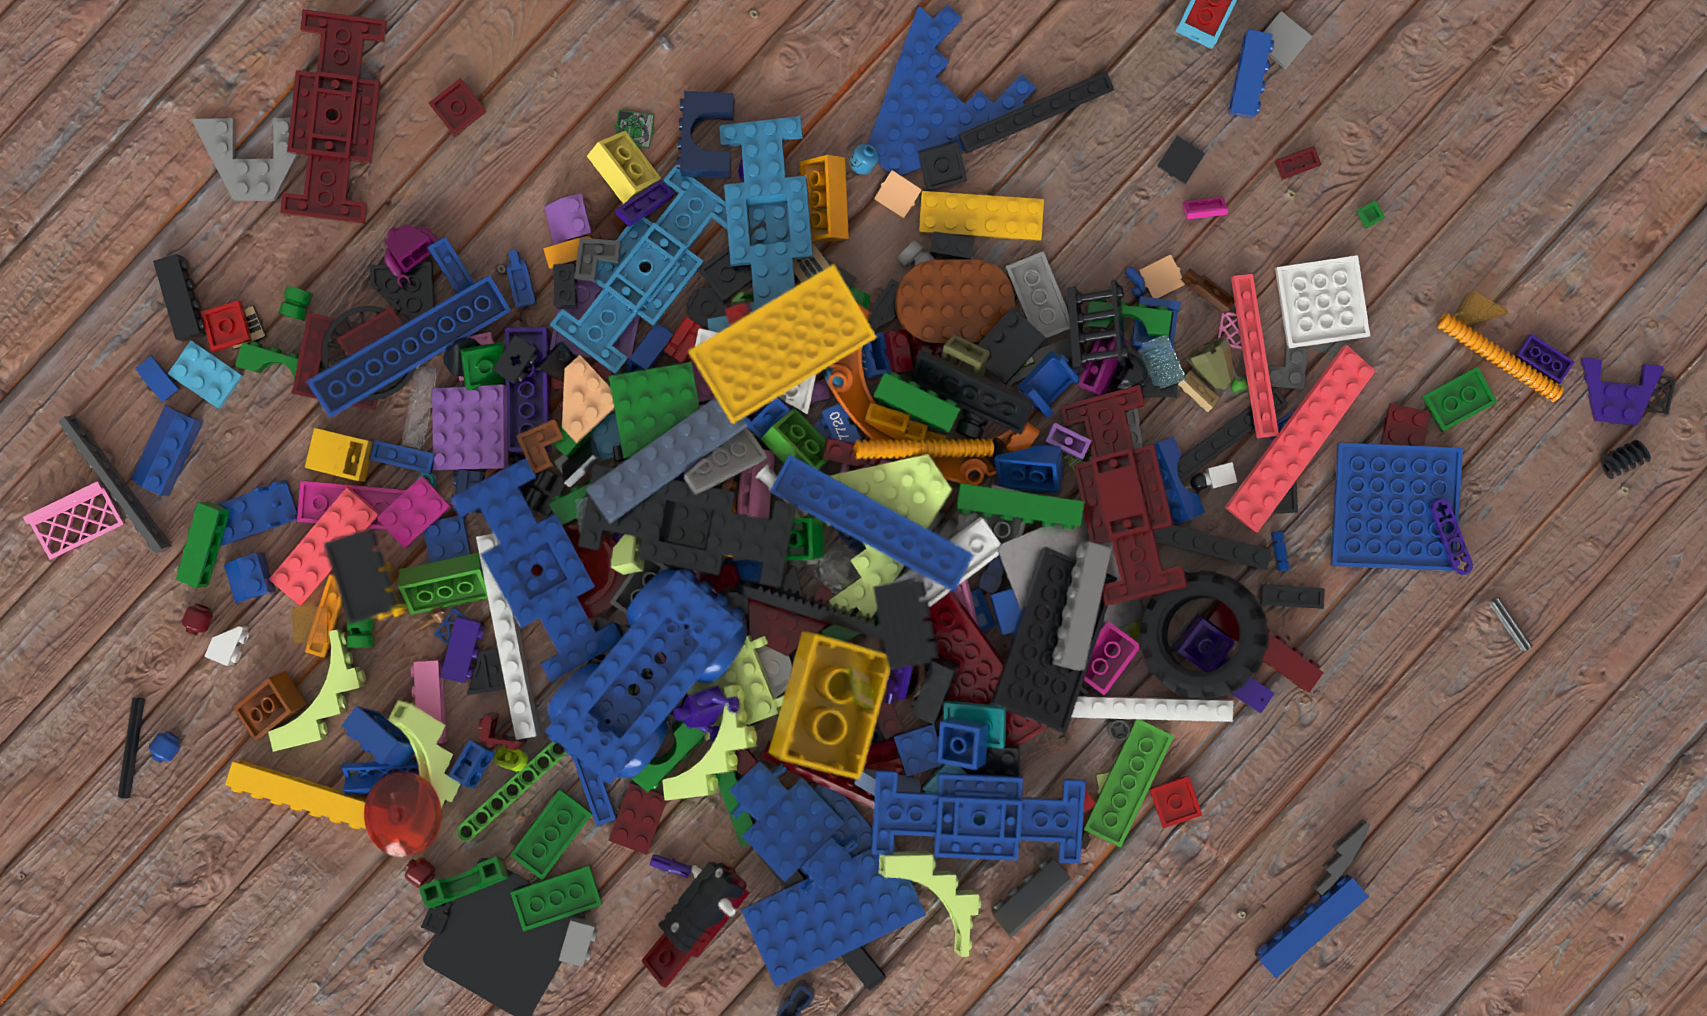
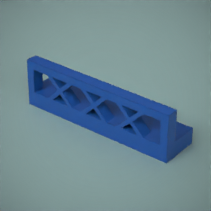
(364, 780)

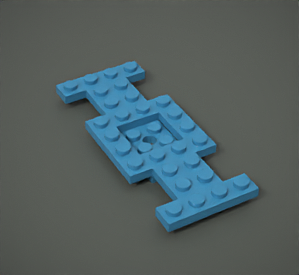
(628, 289)

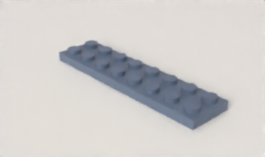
(663, 460)

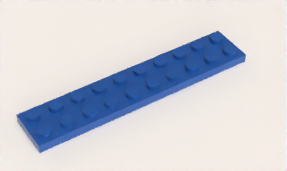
(872, 523)

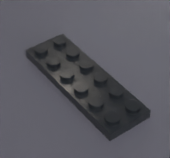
(972, 392)

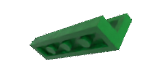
(744, 821)

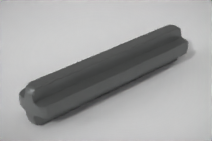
(1510, 624)

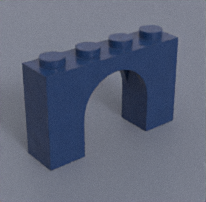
(696, 109)

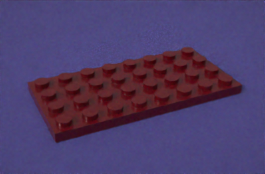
(980, 664)

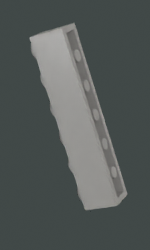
(1081, 606)

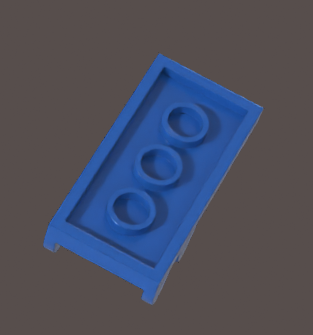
(259, 511)

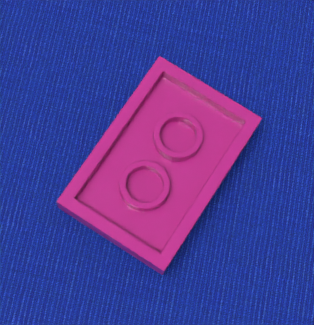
(413, 512)

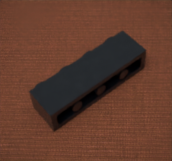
(180, 297)

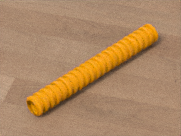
(1500, 357)
(919, 448)

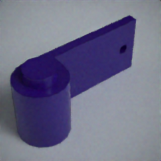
(1252, 693)

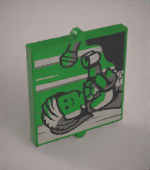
(637, 125)

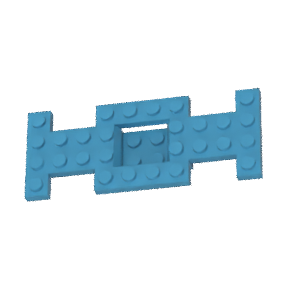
(771, 199)

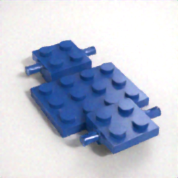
(793, 829)

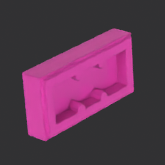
(1205, 208)

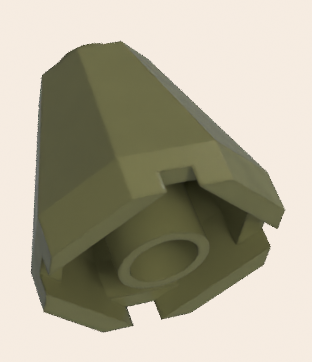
(1214, 363)

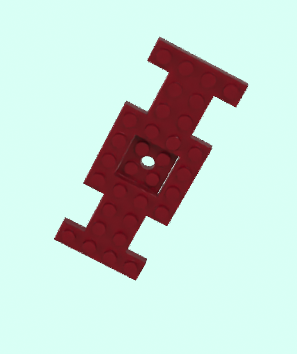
(328, 142)

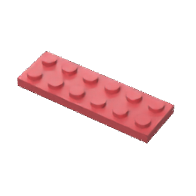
(308, 562)

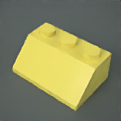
(623, 166)

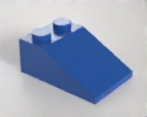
(1031, 469)

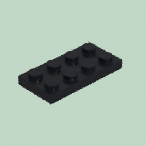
(723, 277)

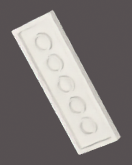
(976, 539)

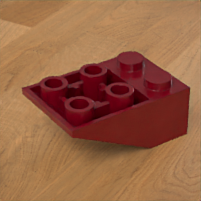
(903, 350)

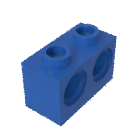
(471, 764)

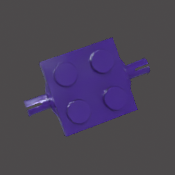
(897, 683)

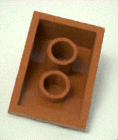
(269, 705)

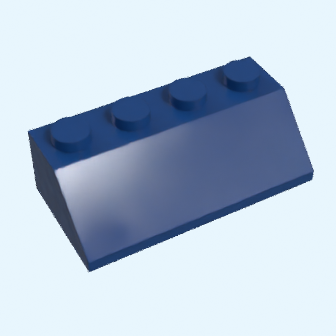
(166, 451)

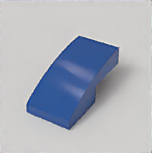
(156, 378)

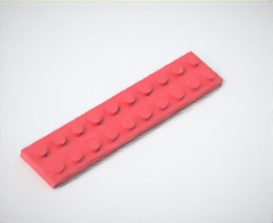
(1300, 439)

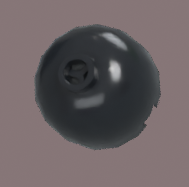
(1129, 375)

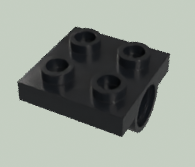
(541, 490)

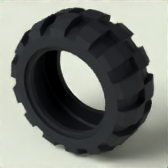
(1238, 670)

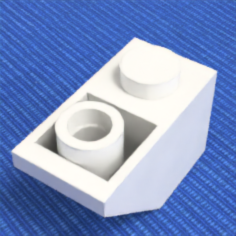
(226, 646)

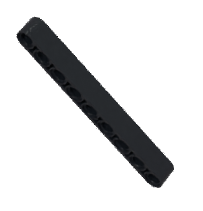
(857, 959)

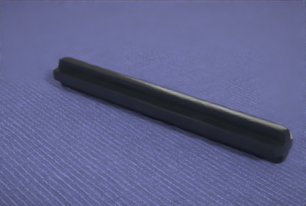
(131, 747)

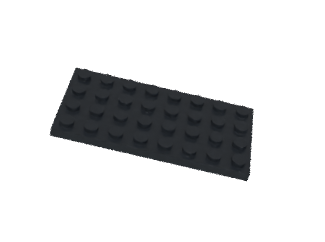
(1029, 679)

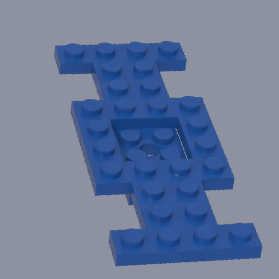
(510, 564)
(951, 814)

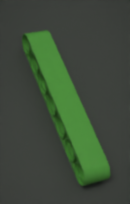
(506, 796)

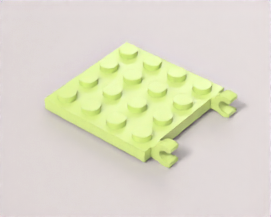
(750, 674)

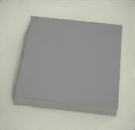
(1288, 39)

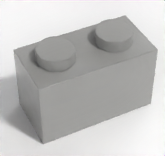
(577, 941)

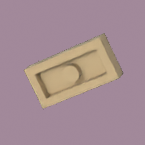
(1199, 391)

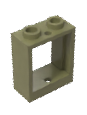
(975, 356)

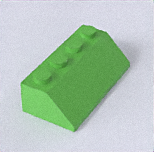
(443, 583)

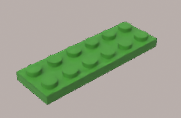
(1128, 782)

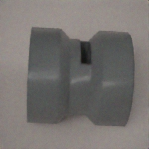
(1121, 732)

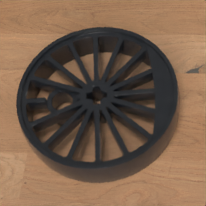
(389, 389)

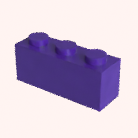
(462, 649)

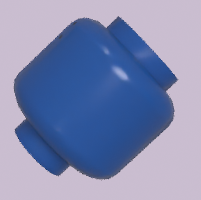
(164, 747)

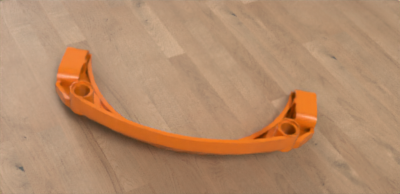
(856, 398)

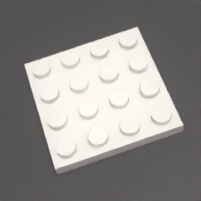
(1322, 302)

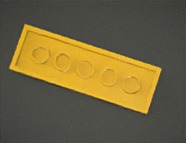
(981, 215)

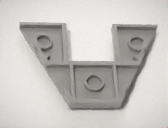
(247, 177)

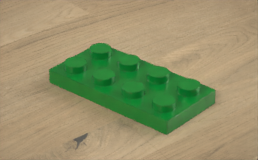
(551, 834)
(556, 898)

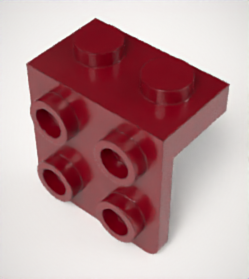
(488, 726)

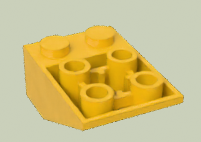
(339, 455)

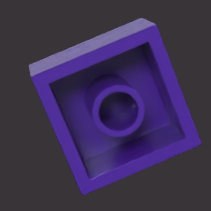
(1203, 644)

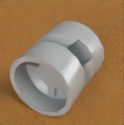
(914, 254)

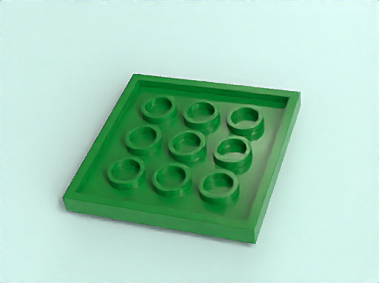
(652, 403)

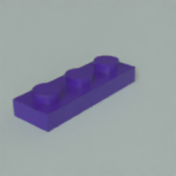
(644, 203)

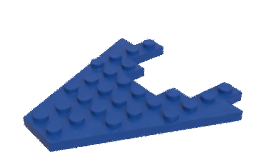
(921, 109)

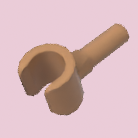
(437, 615)

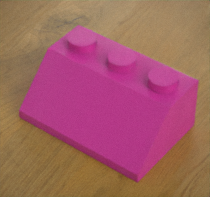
(1110, 658)

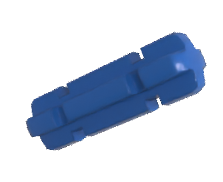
(1280, 550)

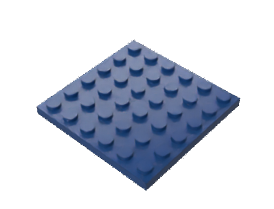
(1385, 505)

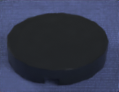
(705, 305)
(452, 355)

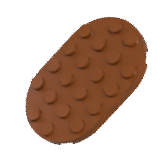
(953, 299)

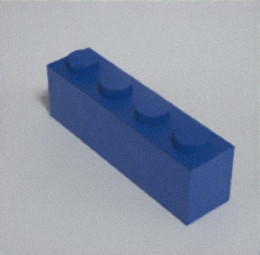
(1250, 74)

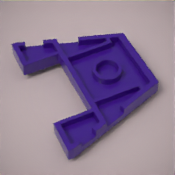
(1619, 401)

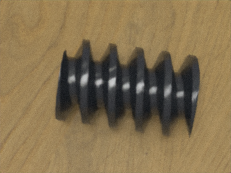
(1623, 456)

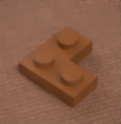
(534, 443)

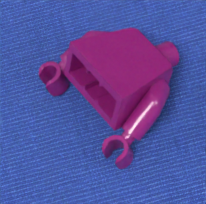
(406, 249)

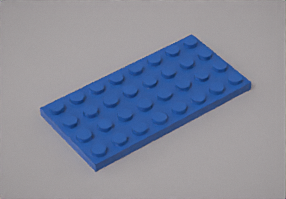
(810, 930)

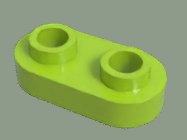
(510, 759)

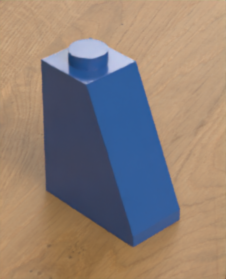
(650, 350)

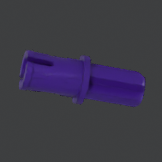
(670, 866)

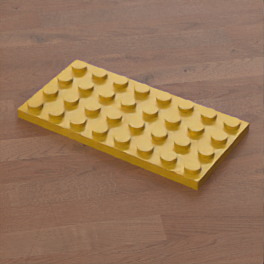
(782, 344)

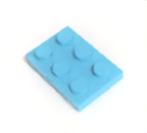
(205, 374)

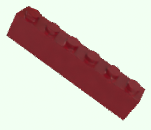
(1278, 656)

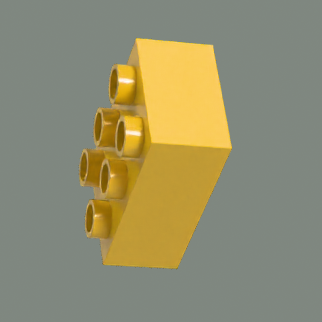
(818, 713)

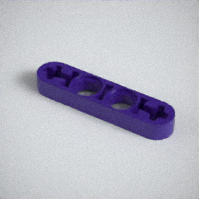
(1447, 538)

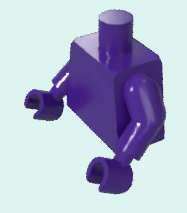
(704, 708)

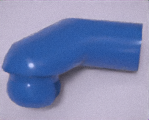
(1138, 280)

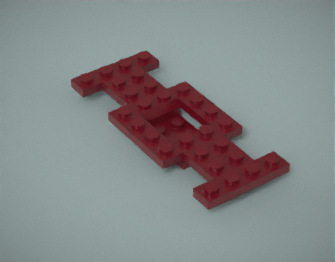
(1115, 499)

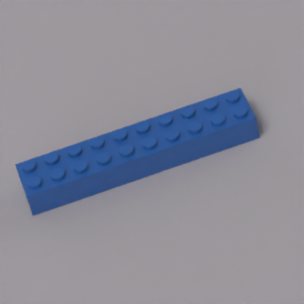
(408, 346)

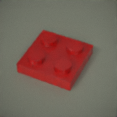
(226, 326)
(1175, 801)

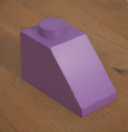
(1069, 441)

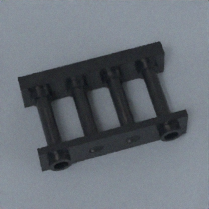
(1078, 318)

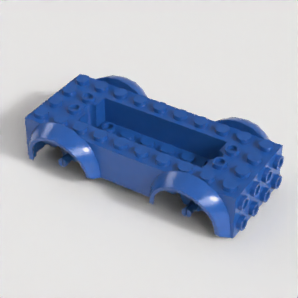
(622, 731)

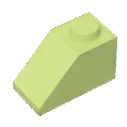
(626, 555)

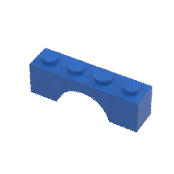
(1182, 503)

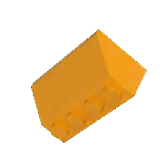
(826, 197)

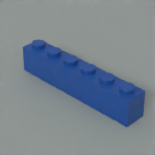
(1311, 926)

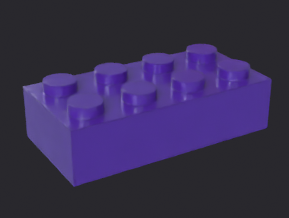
(1544, 358)

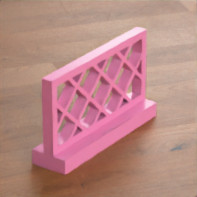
(69, 502)

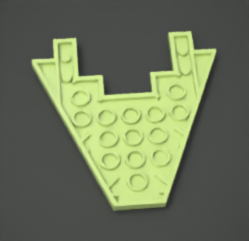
(911, 489)

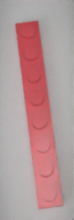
(1254, 356)

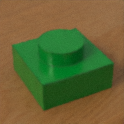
(1370, 214)

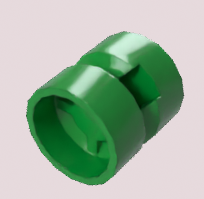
(295, 303)
(361, 634)

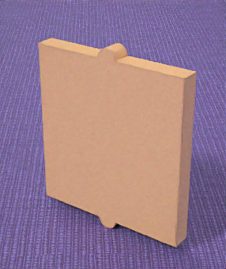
(898, 194)
(1162, 277)

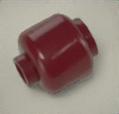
(197, 619)
(419, 872)

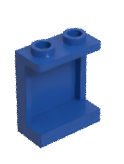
(1139, 331)
(1048, 382)

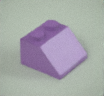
(568, 218)

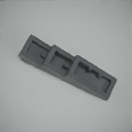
(1346, 850)

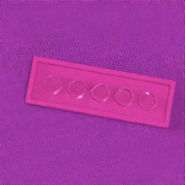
(317, 498)

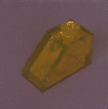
(1477, 309)

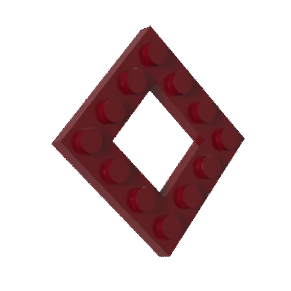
(310, 355)

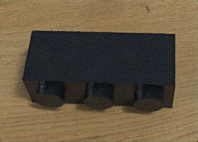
(935, 690)

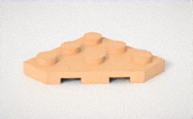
(585, 399)

